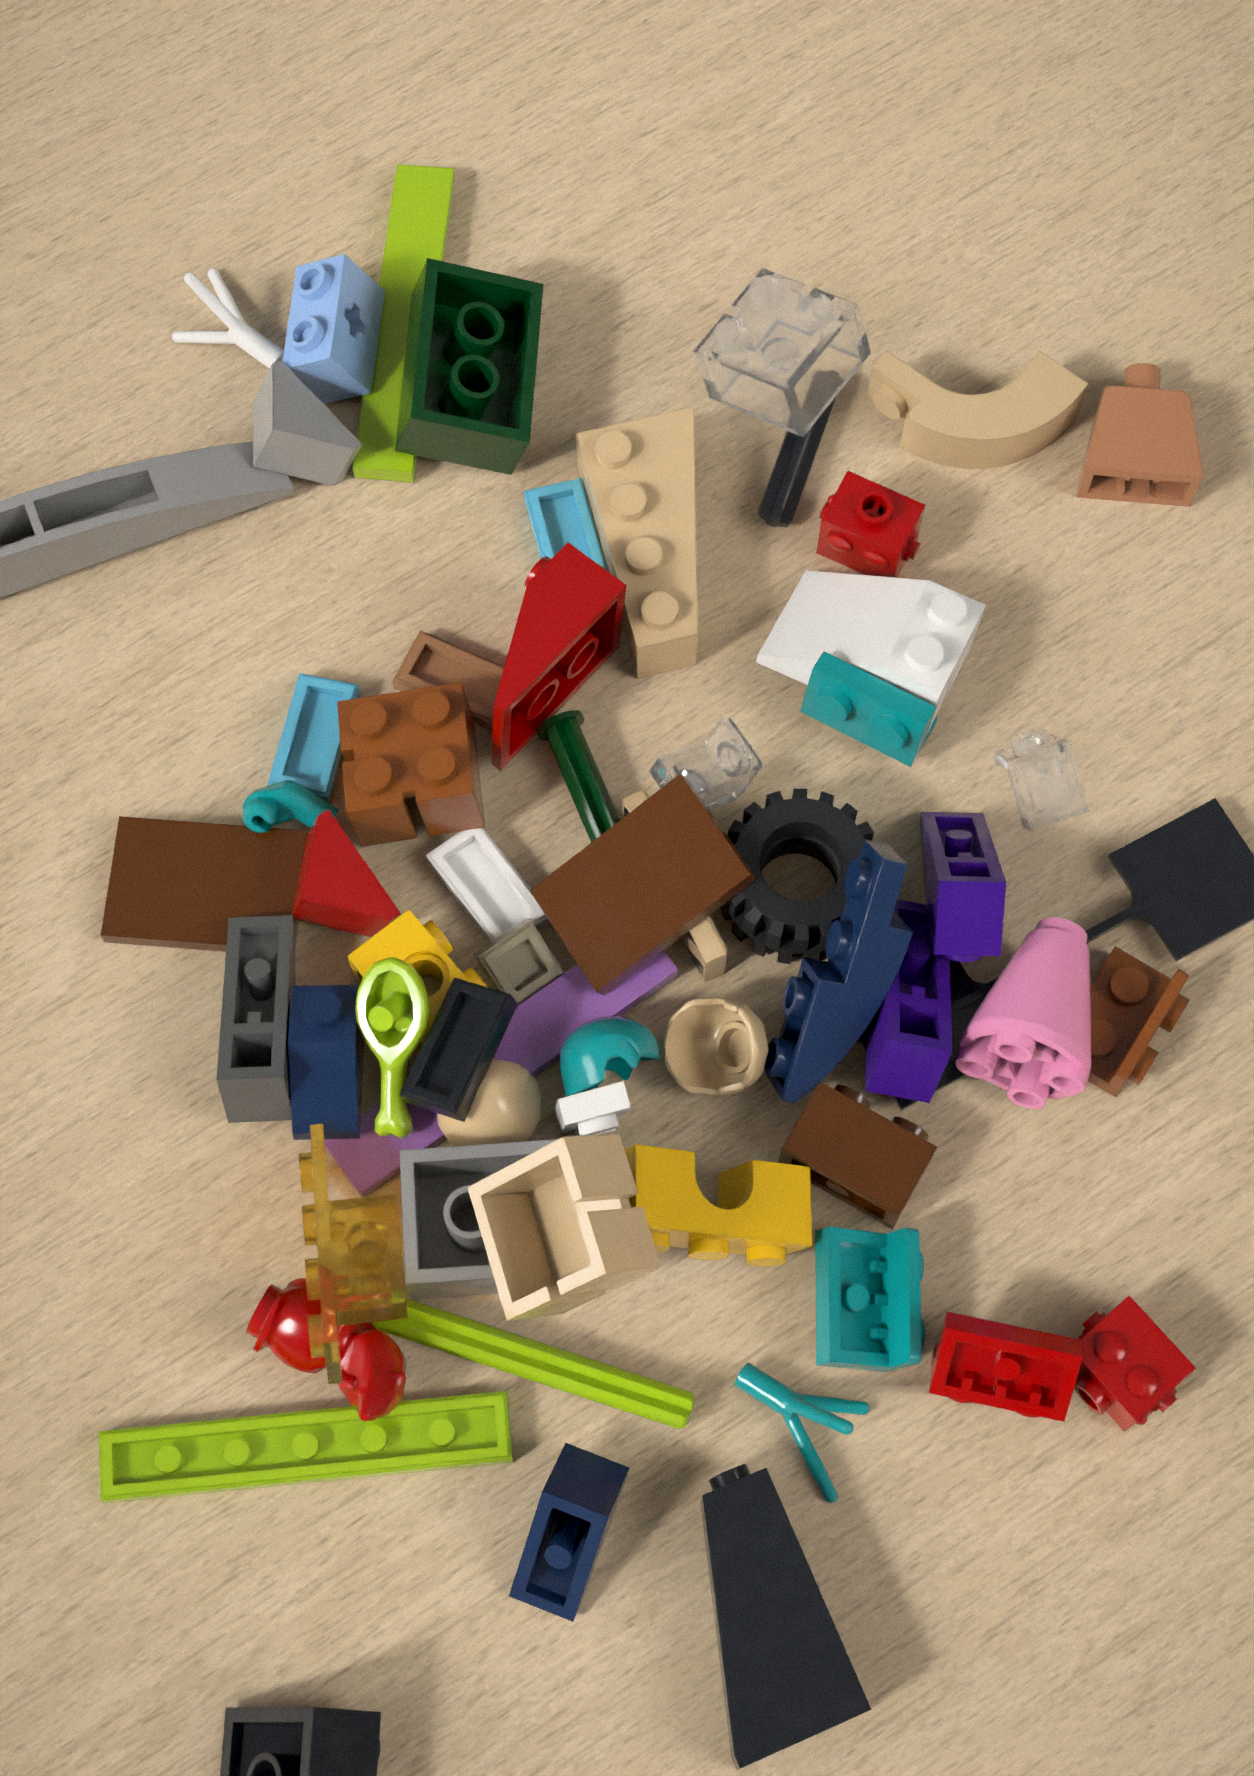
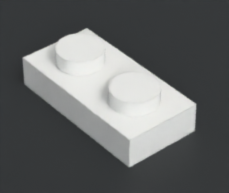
(593, 1110)

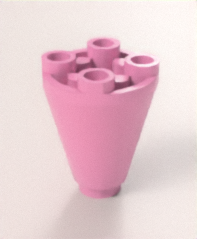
(1035, 1019)

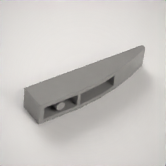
(125, 509)

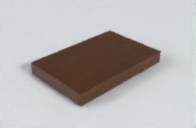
(185, 879)
(642, 884)

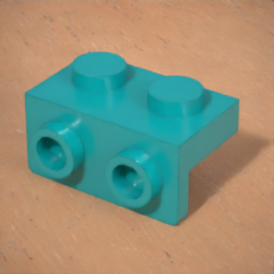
(868, 709)
(868, 1299)

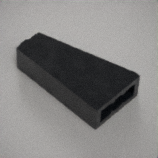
(773, 1631)

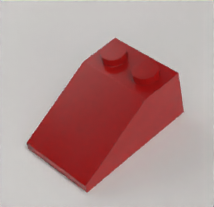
(559, 641)

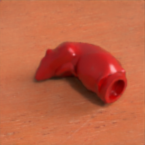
(369, 1357)

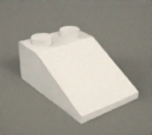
(886, 626)

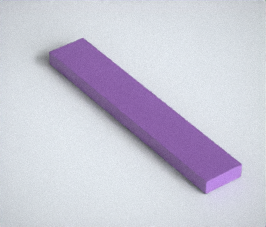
(531, 1040)

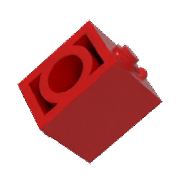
(869, 527)
(1128, 1365)

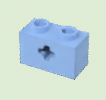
(334, 328)

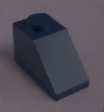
(325, 1061)
(568, 1531)

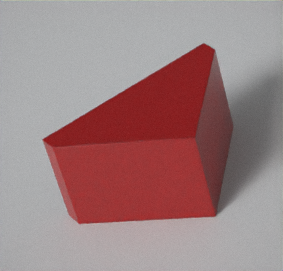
(337, 884)

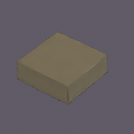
(519, 962)

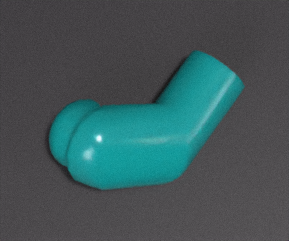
(282, 803)

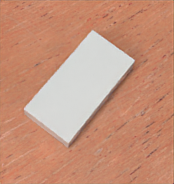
(485, 883)

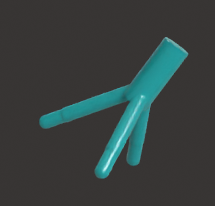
(790, 1405)

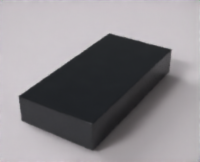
(459, 1049)

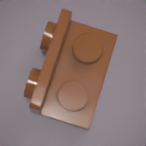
(1126, 1010)

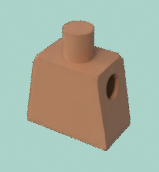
(1142, 444)

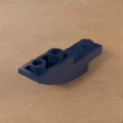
(838, 998)

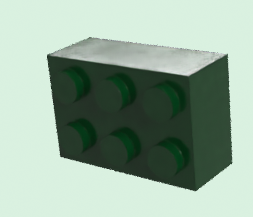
(469, 367)

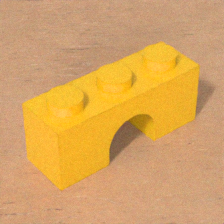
(758, 1212)

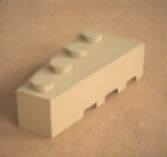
(645, 517)

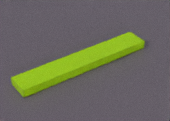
(414, 233)
(303, 1447)

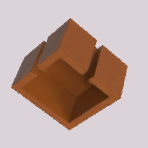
(406, 748)

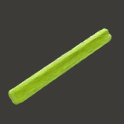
(543, 1364)

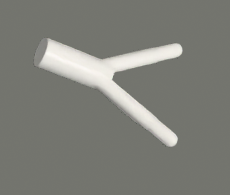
(228, 312)

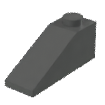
(256, 1019)

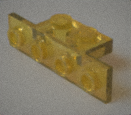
(357, 1260)

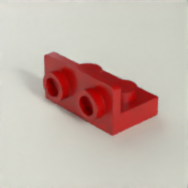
(1005, 1366)

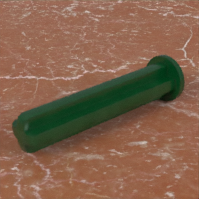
(579, 771)

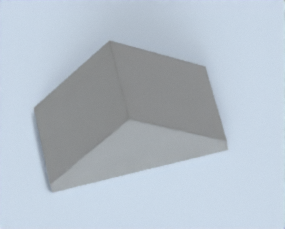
(298, 432)

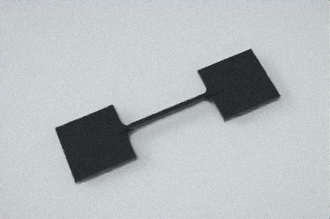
(1183, 880)

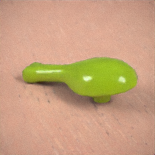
(392, 1020)

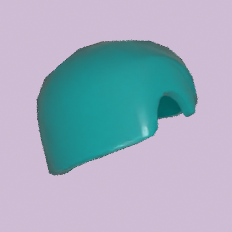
(602, 1046)

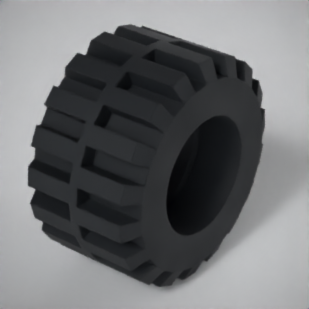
(793, 828)

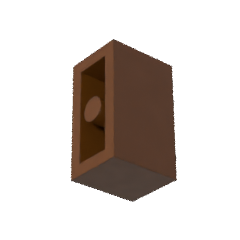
(859, 1152)

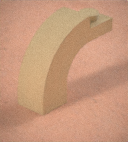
(978, 428)

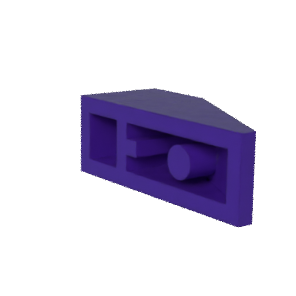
(962, 886)
(913, 1027)

